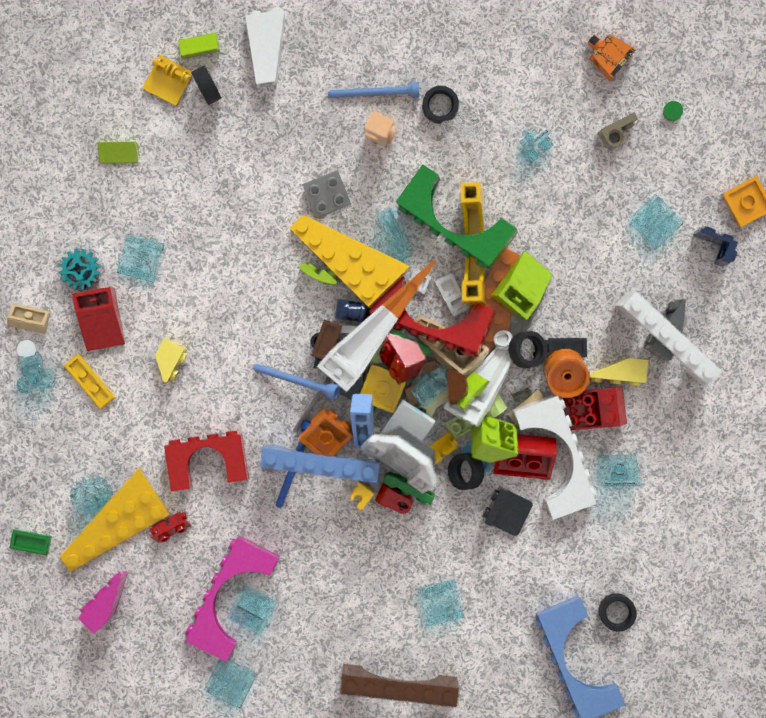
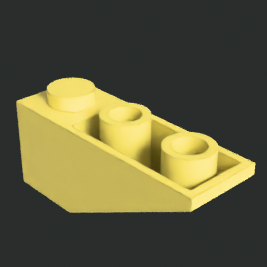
(624, 370)

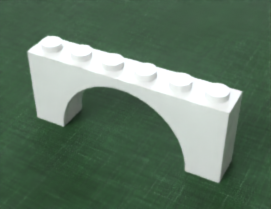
(693, 360)
(575, 491)

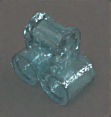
(33, 373)
(429, 385)

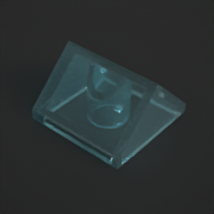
(618, 471)
(252, 609)

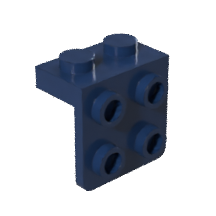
(728, 245)

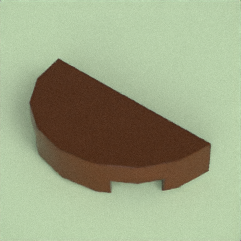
(457, 386)

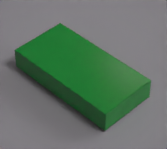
(30, 542)

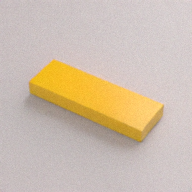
(89, 381)

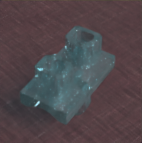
(542, 140)

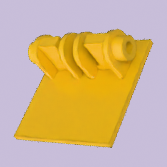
(167, 80)

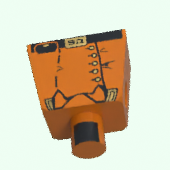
(609, 54)

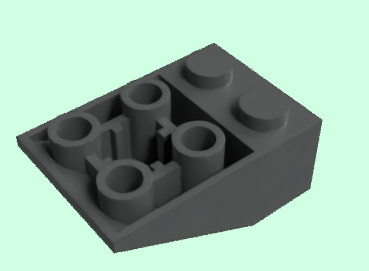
(675, 316)

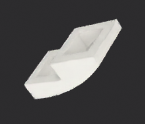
(451, 294)

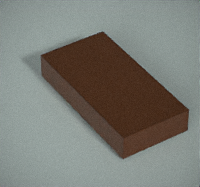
(326, 339)

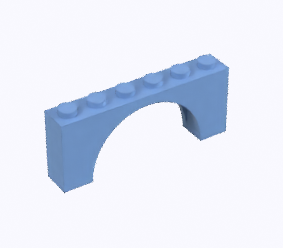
(348, 468)
(588, 699)

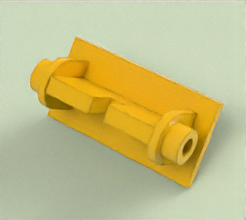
(444, 445)

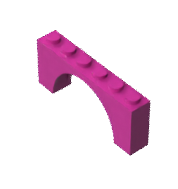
(207, 631)

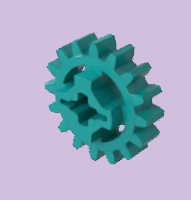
(78, 261)

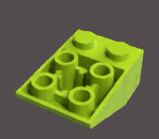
(522, 286)

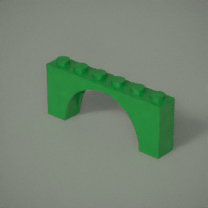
(484, 246)

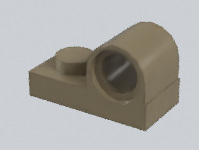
(615, 129)

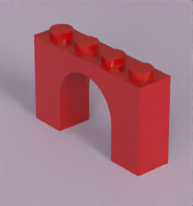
(229, 446)

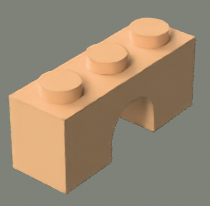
(380, 129)

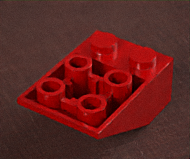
(99, 318)
(596, 408)

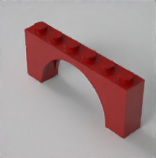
(466, 335)

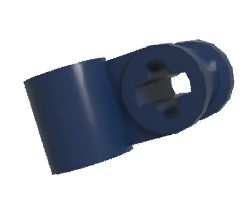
(351, 310)

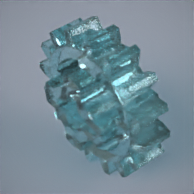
(83, 492)

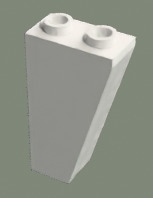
(265, 41)

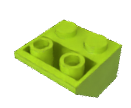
(494, 440)

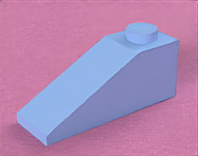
(362, 418)

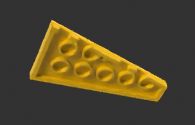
(358, 266)
(123, 516)

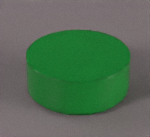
(672, 110)

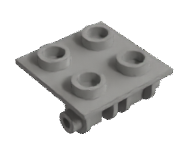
(326, 194)

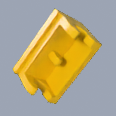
(364, 491)

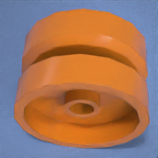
(566, 373)

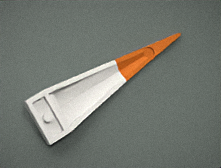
(353, 353)

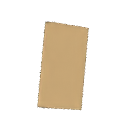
(28, 318)

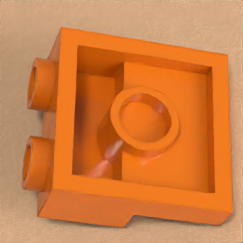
(326, 433)

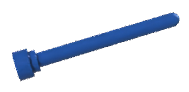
(290, 474)

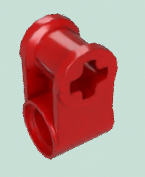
(393, 498)

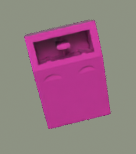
(98, 612)

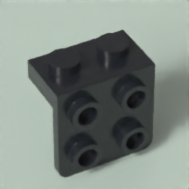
(507, 511)

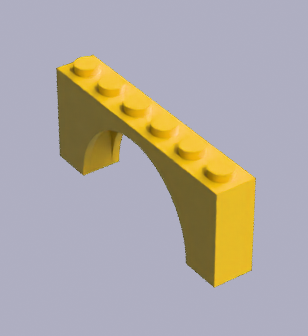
(473, 213)

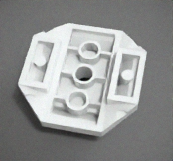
(405, 456)

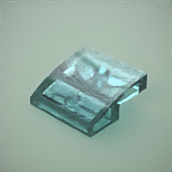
(655, 221)
(140, 258)
(441, 603)
(230, 682)

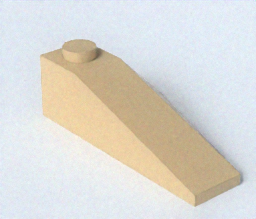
(450, 358)

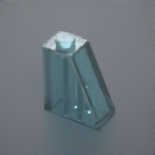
(395, 234)

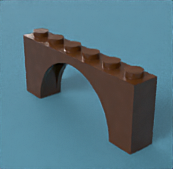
(437, 691)

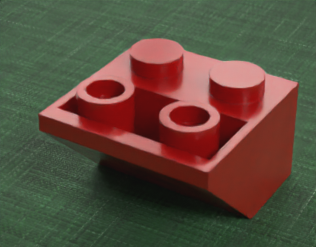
(402, 358)

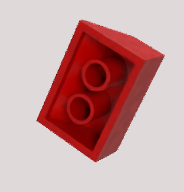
(534, 458)

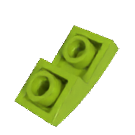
(324, 277)
(476, 385)

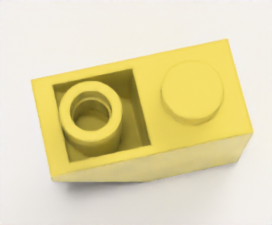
(168, 358)

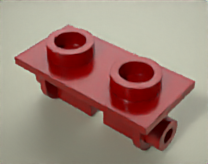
(178, 524)

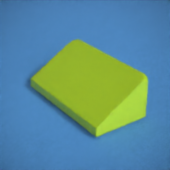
(199, 45)
(118, 152)

